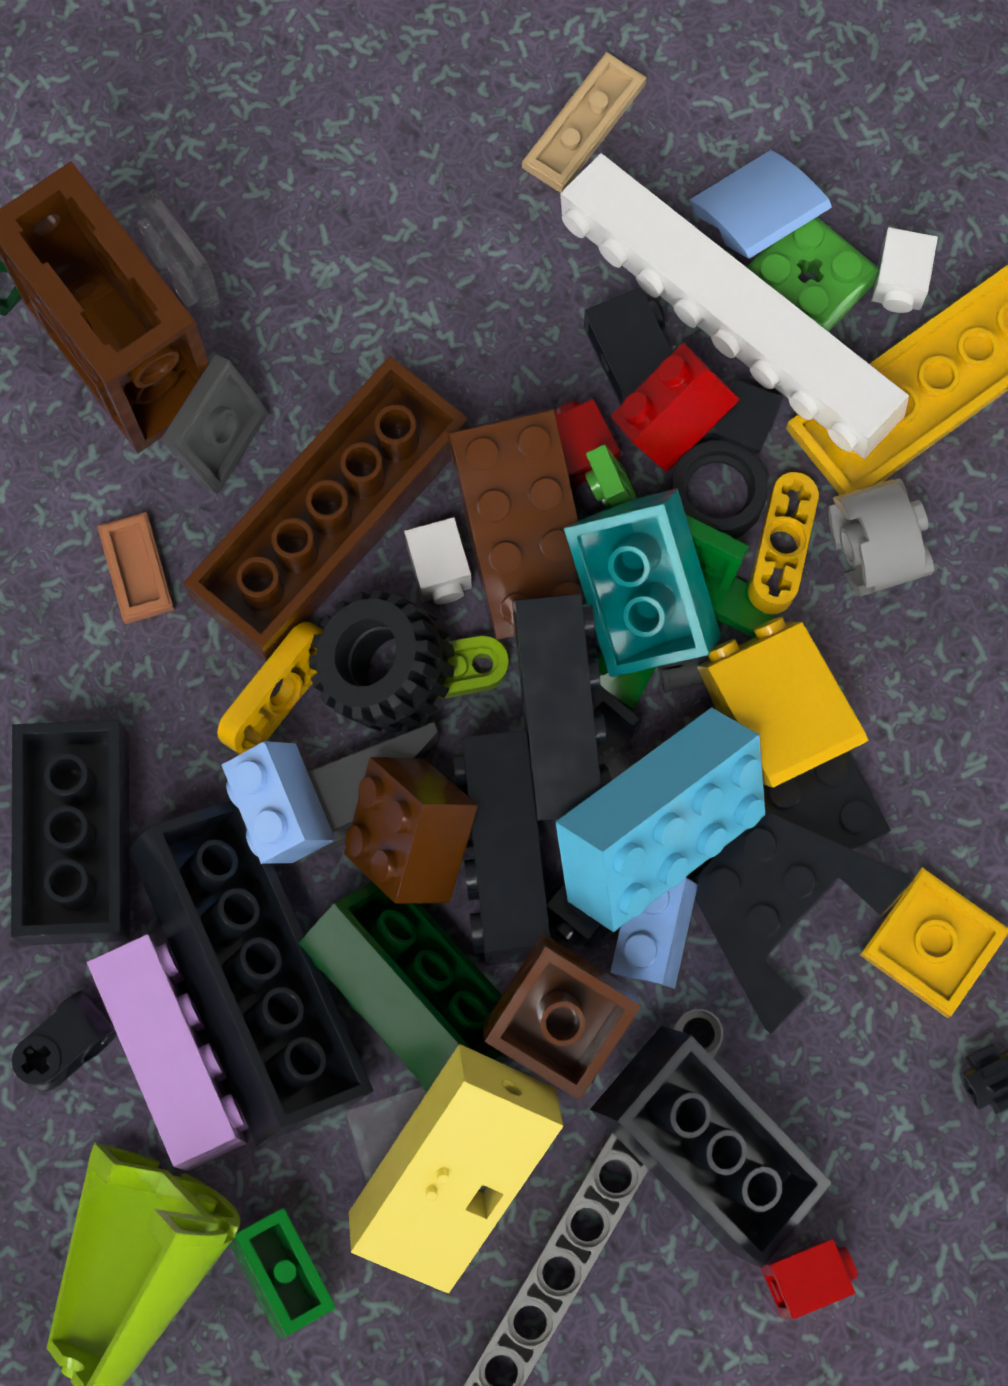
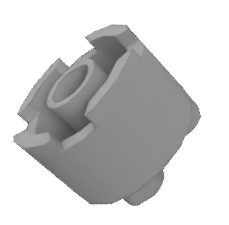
(880, 536)

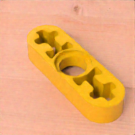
(768, 557)
(245, 721)

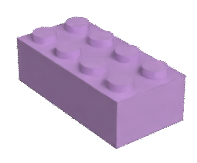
(167, 1052)

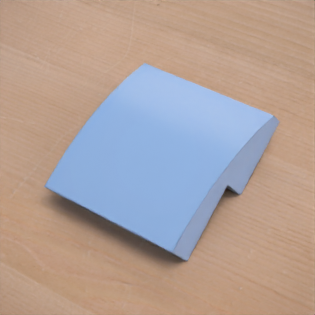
(760, 203)

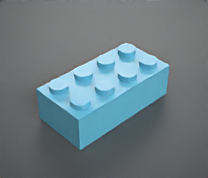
(661, 819)

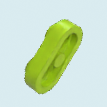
(465, 678)

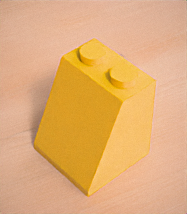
(785, 696)

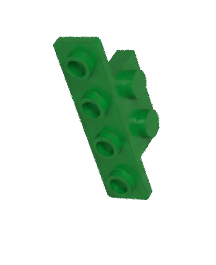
(720, 562)

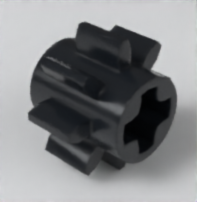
(987, 1078)

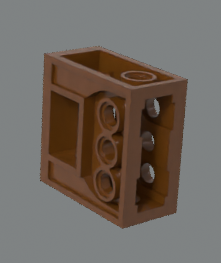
(102, 304)

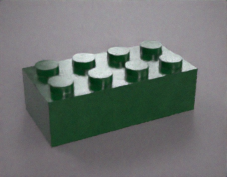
(404, 979)

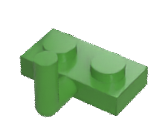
(608, 478)

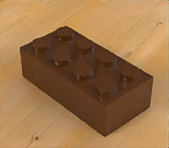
(516, 511)

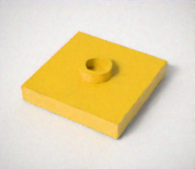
(935, 943)

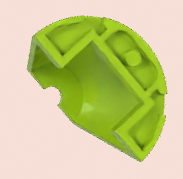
(132, 1262)

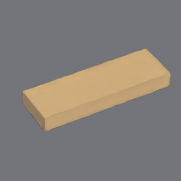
(584, 122)

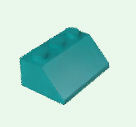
(644, 584)

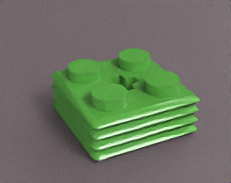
(816, 248)

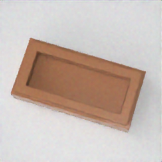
(135, 568)

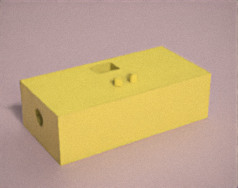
(454, 1169)

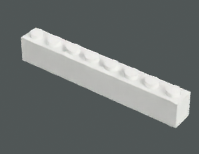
(733, 307)

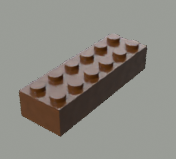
(327, 509)

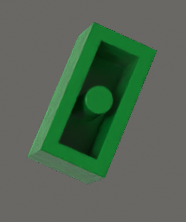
(281, 1274)

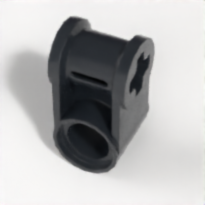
(68, 1040)

